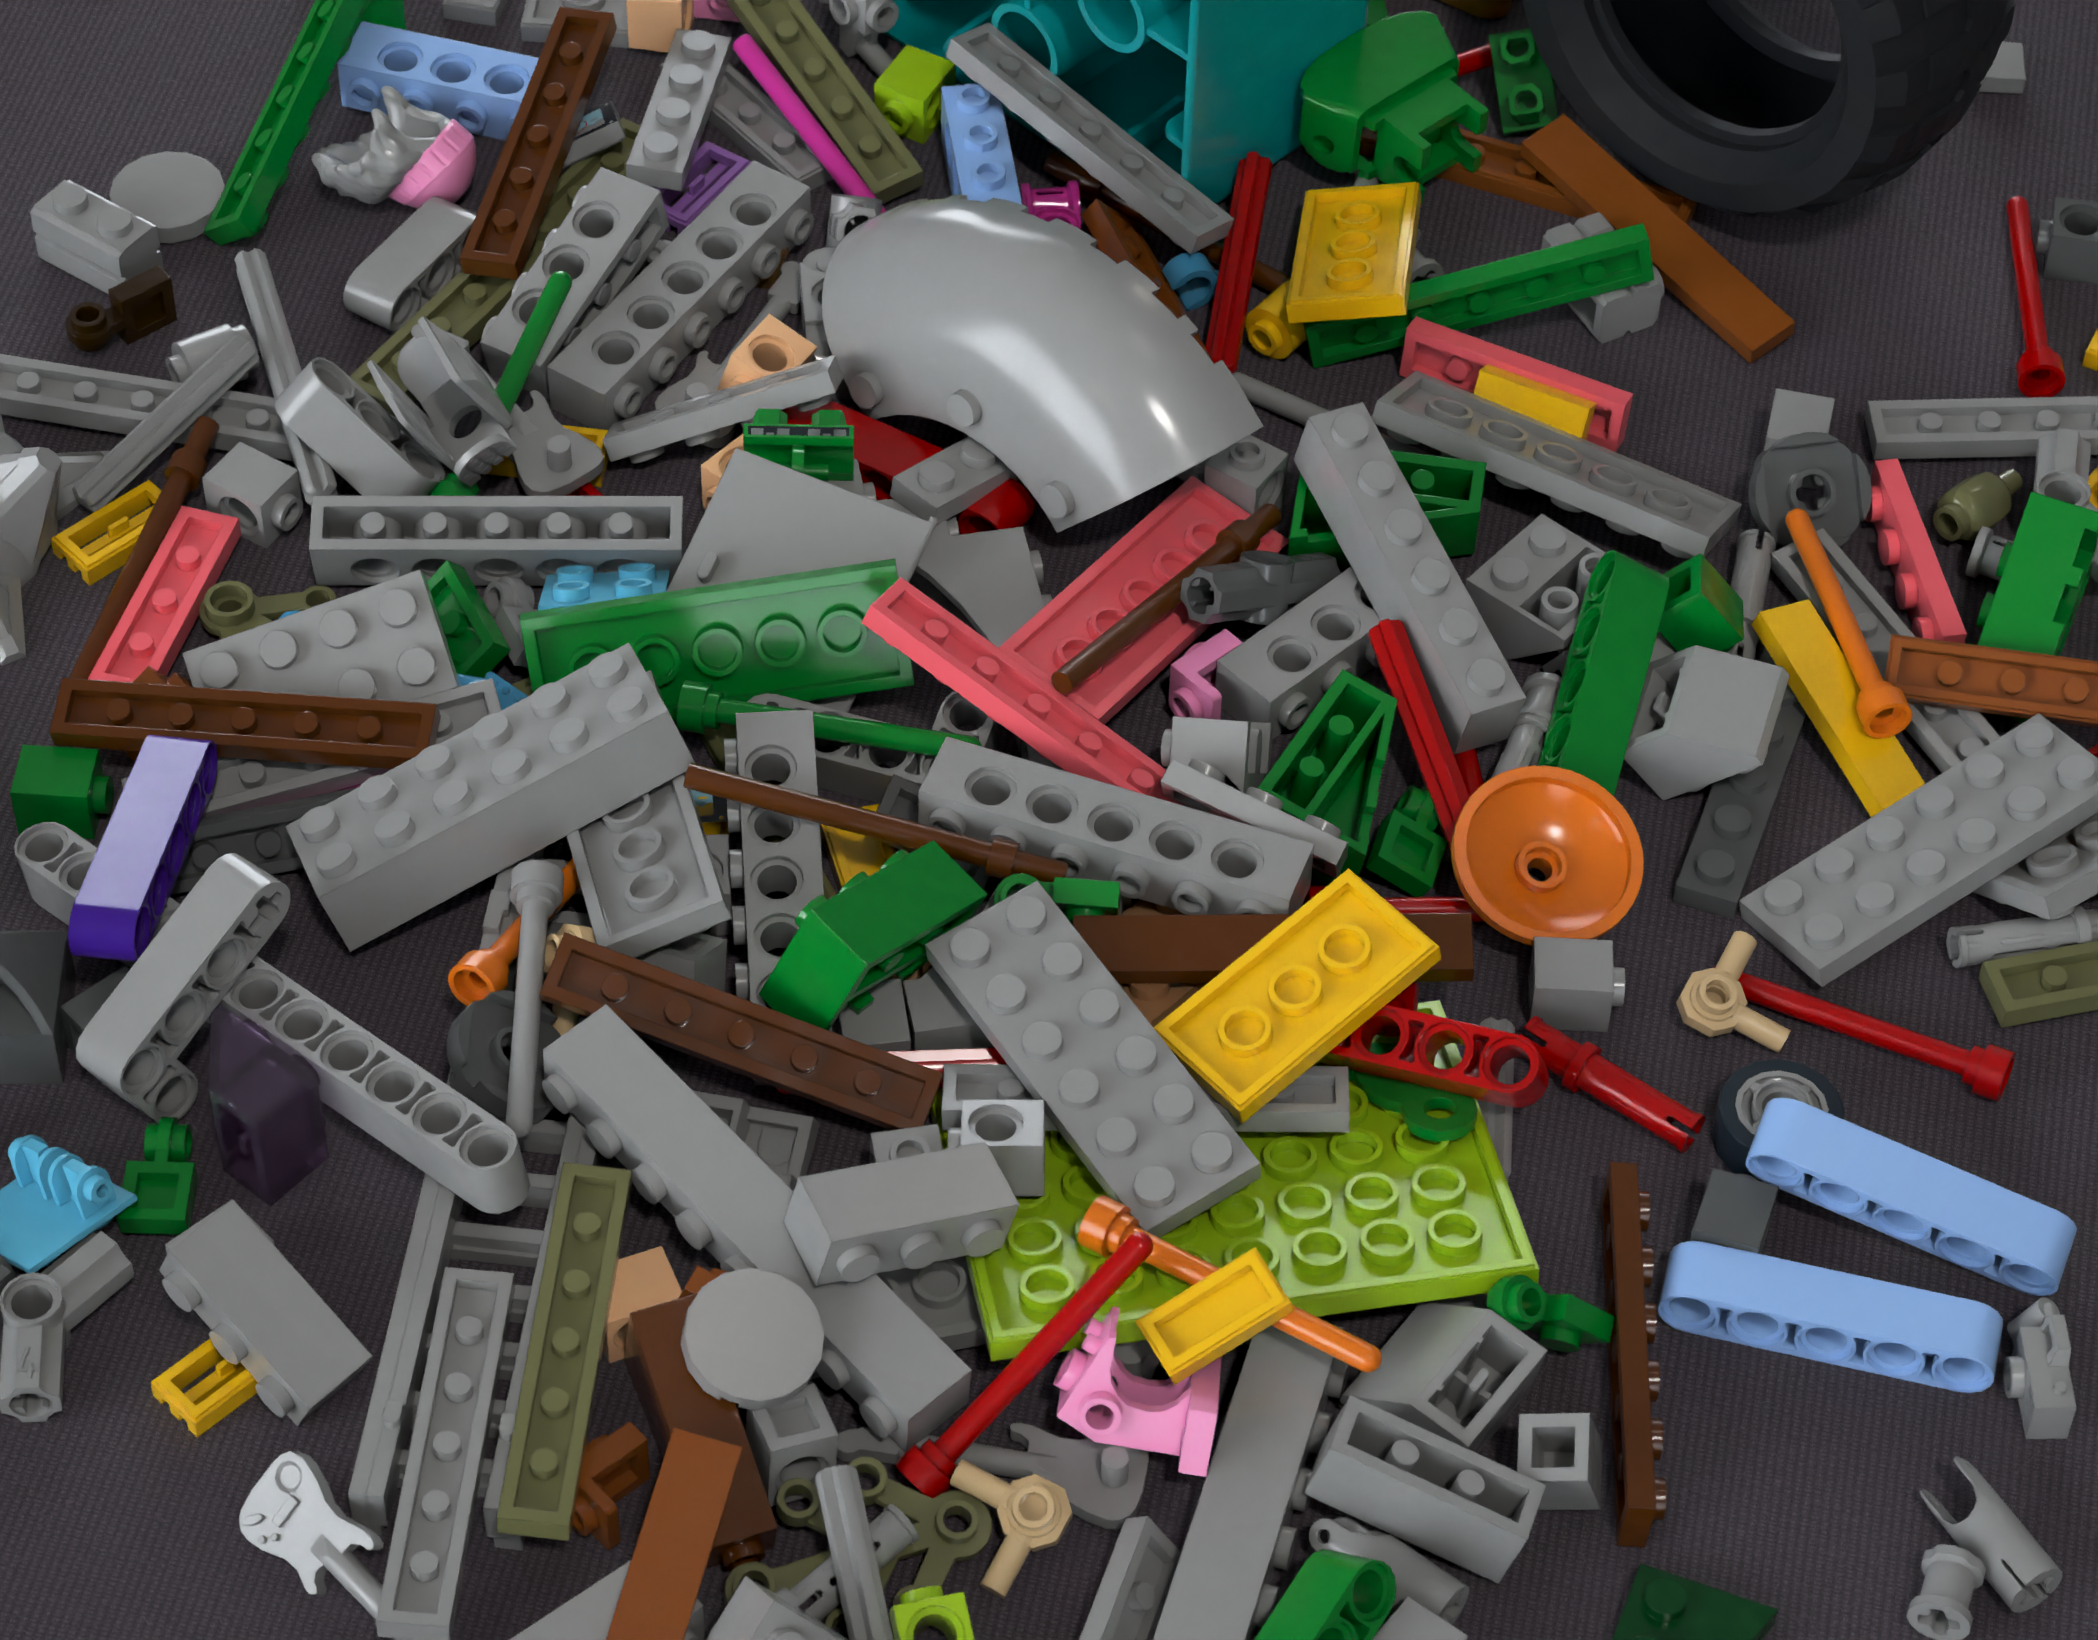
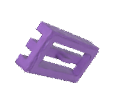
(702, 188)

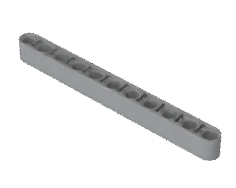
(356, 1070)

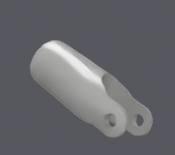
(1997, 1537)
(1413, 1573)

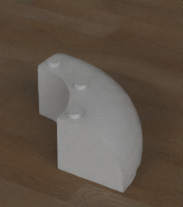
(1027, 350)

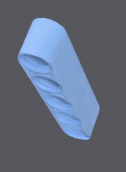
(1911, 1196)
(1831, 1316)

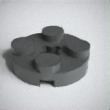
(1829, 465)
(477, 1056)

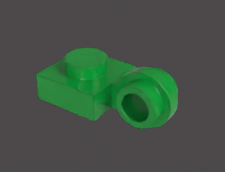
(1406, 846)
(1069, 894)
(162, 1182)
(1557, 1318)

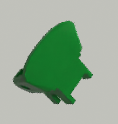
(1395, 81)

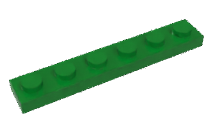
(284, 120)
(1495, 292)

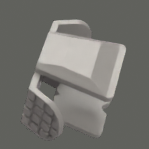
(448, 388)

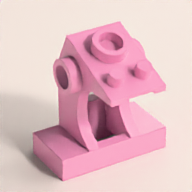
(1135, 1409)

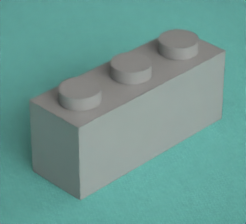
(900, 1213)
(263, 1314)
(1425, 1489)

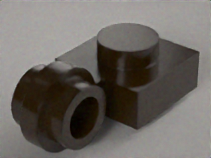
(136, 310)

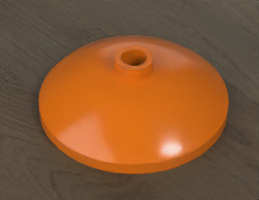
(1564, 829)

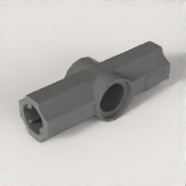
(1255, 587)

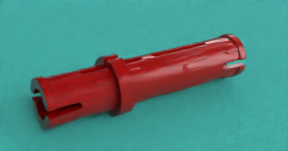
(1610, 1084)

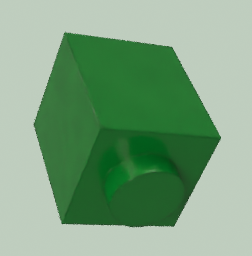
(1701, 608)
(61, 787)

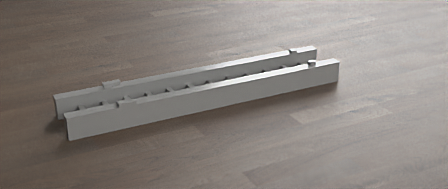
(432, 1243)

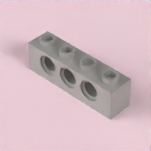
(601, 248)
(1298, 656)

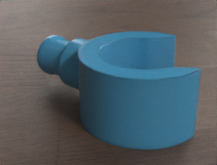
(1187, 267)

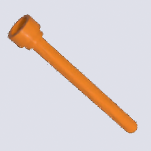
(1880, 704)
(487, 969)
(1110, 1224)

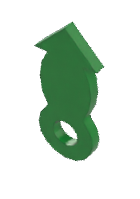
(1416, 1100)

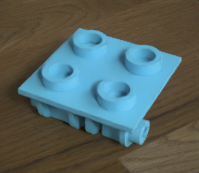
(581, 585)
(53, 1203)

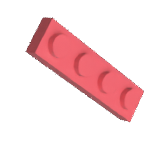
(1459, 357)
(1909, 552)
(169, 595)

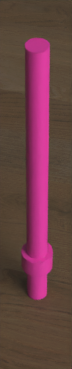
(800, 118)

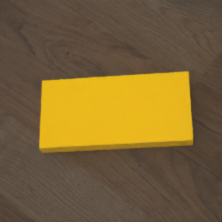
(1354, 253)
(1296, 994)

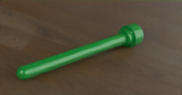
(519, 363)
(703, 709)

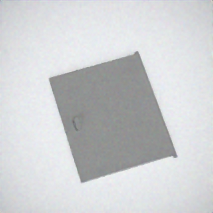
(786, 522)

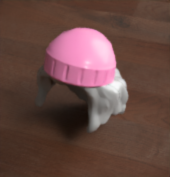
(404, 157)

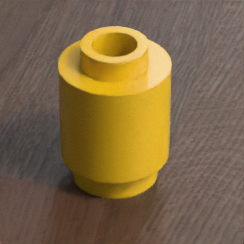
(1269, 326)

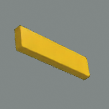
(1829, 695)

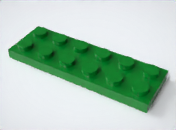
(744, 637)

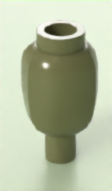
(1975, 503)

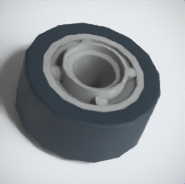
(1746, 1096)

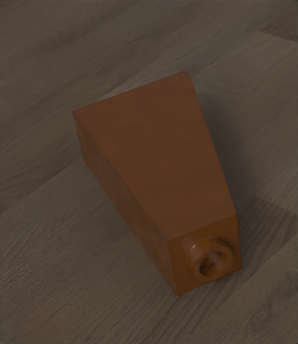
(676, 1400)

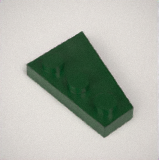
(1681, 1609)

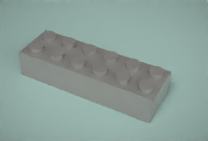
(489, 796)

